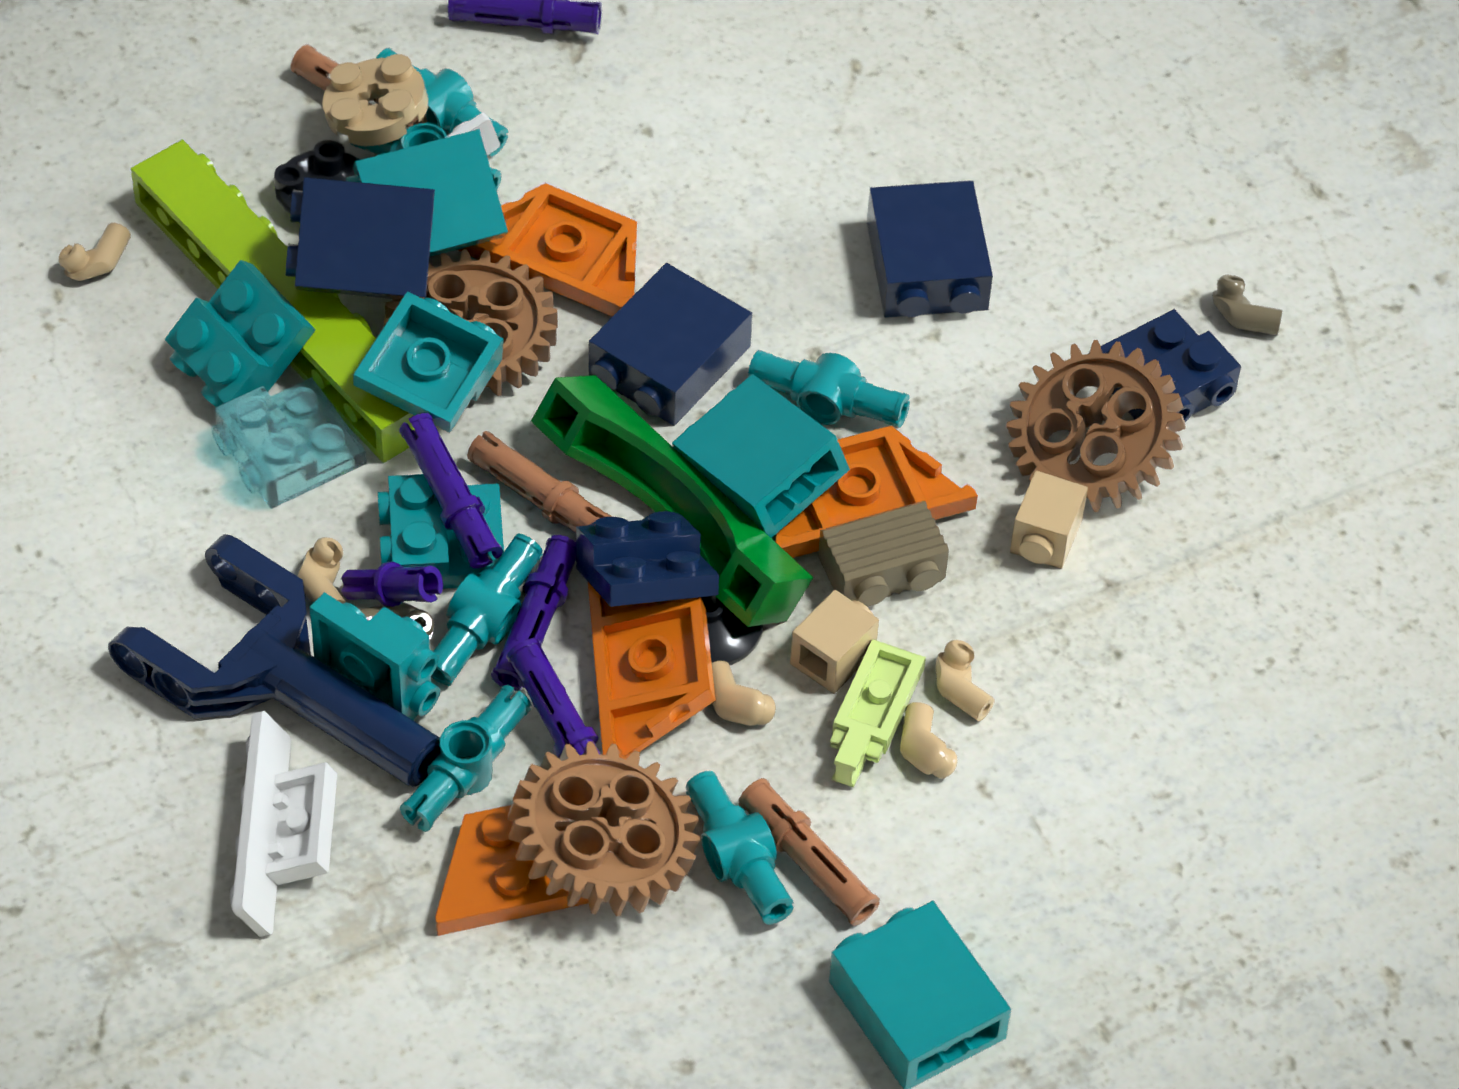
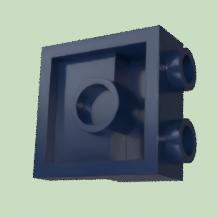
(1197, 363)
(644, 559)

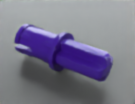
(393, 584)

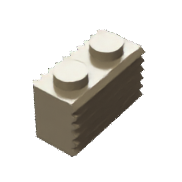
(884, 554)

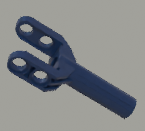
(276, 664)

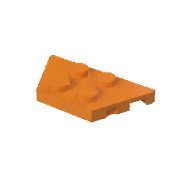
(571, 245)
(881, 477)
(649, 668)
(488, 881)

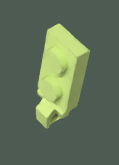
(873, 708)

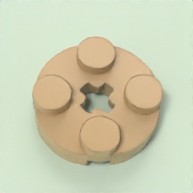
(392, 81)

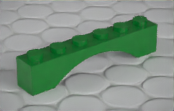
(602, 431)

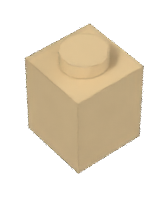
(1048, 519)
(833, 640)

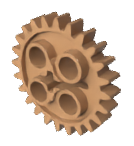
(503, 301)
(1138, 443)
(615, 814)

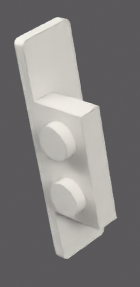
(282, 824)

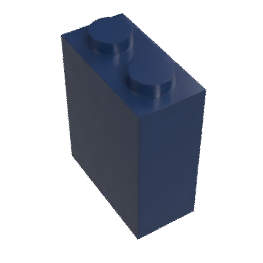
(361, 238)
(929, 249)
(670, 344)

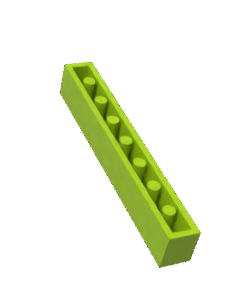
(218, 231)

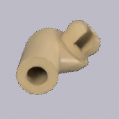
(100, 260)
(321, 568)
(955, 680)
(739, 702)
(921, 746)

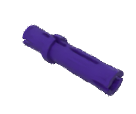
(543, 14)
(460, 508)
(543, 594)
(550, 697)

